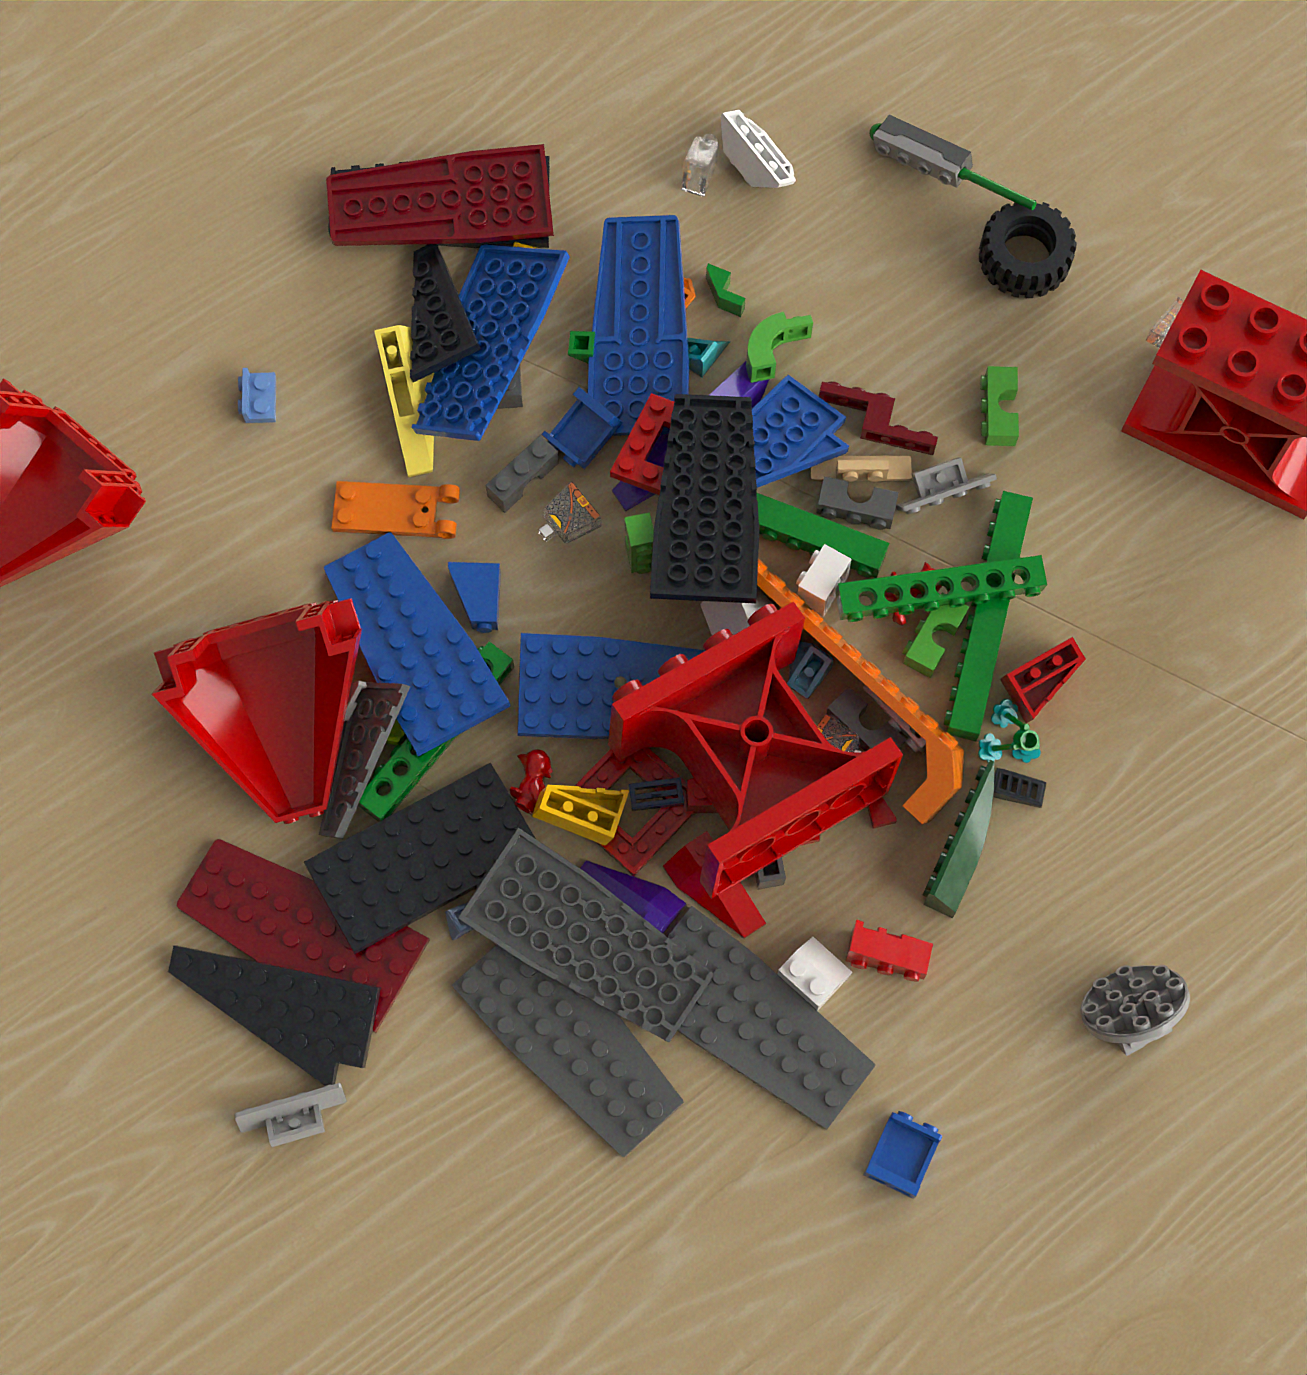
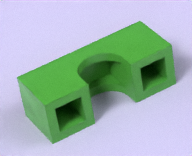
(999, 426)
(639, 542)
(924, 653)

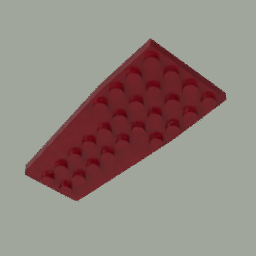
(444, 200)
(287, 924)

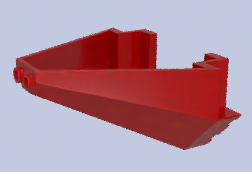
(55, 486)
(269, 701)

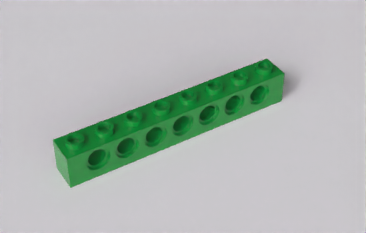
(1028, 568)
(383, 806)

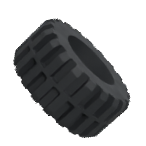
(1022, 276)

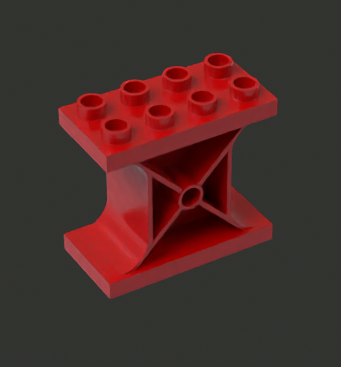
(1231, 393)
(750, 745)

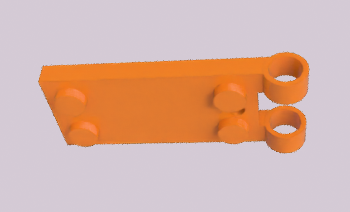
(392, 508)

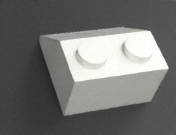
(820, 581)
(814, 973)

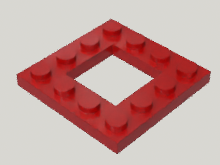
(632, 462)
(637, 851)

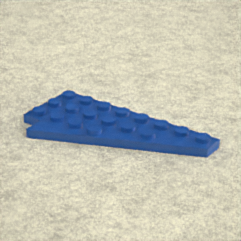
(793, 431)

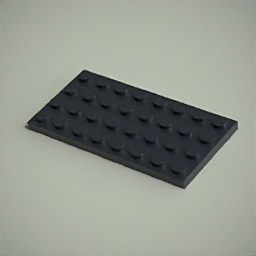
(417, 858)

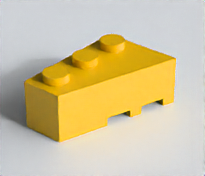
(582, 810)

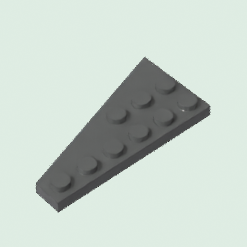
(359, 751)

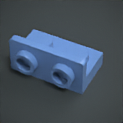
(258, 396)

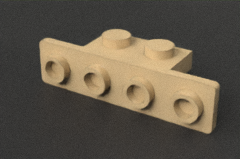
(864, 468)

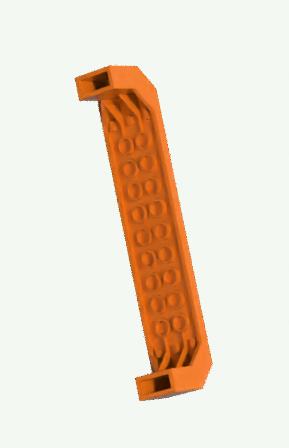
(943, 752)

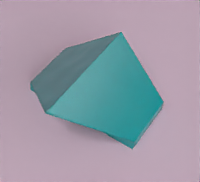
(703, 354)

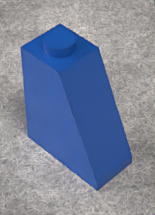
(479, 592)

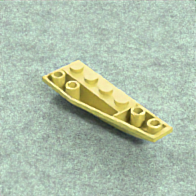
(405, 396)

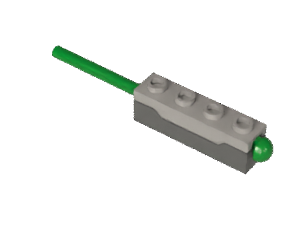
(934, 157)

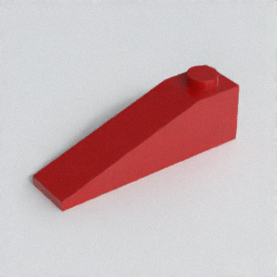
(731, 906)

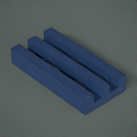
(659, 803)

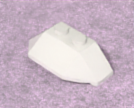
(754, 152)

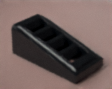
(1011, 777)

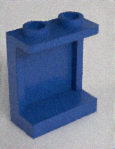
(583, 430)
(903, 1154)

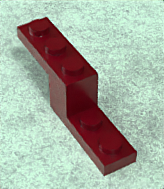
(877, 418)

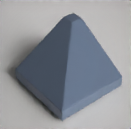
(456, 926)

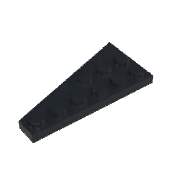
(439, 320)

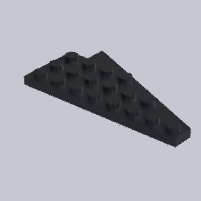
(298, 1013)

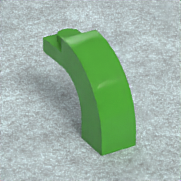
(769, 335)

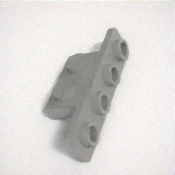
(943, 481)
(293, 1116)

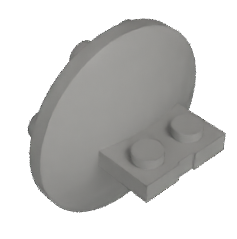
(1135, 1005)

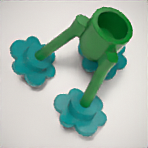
(1025, 741)

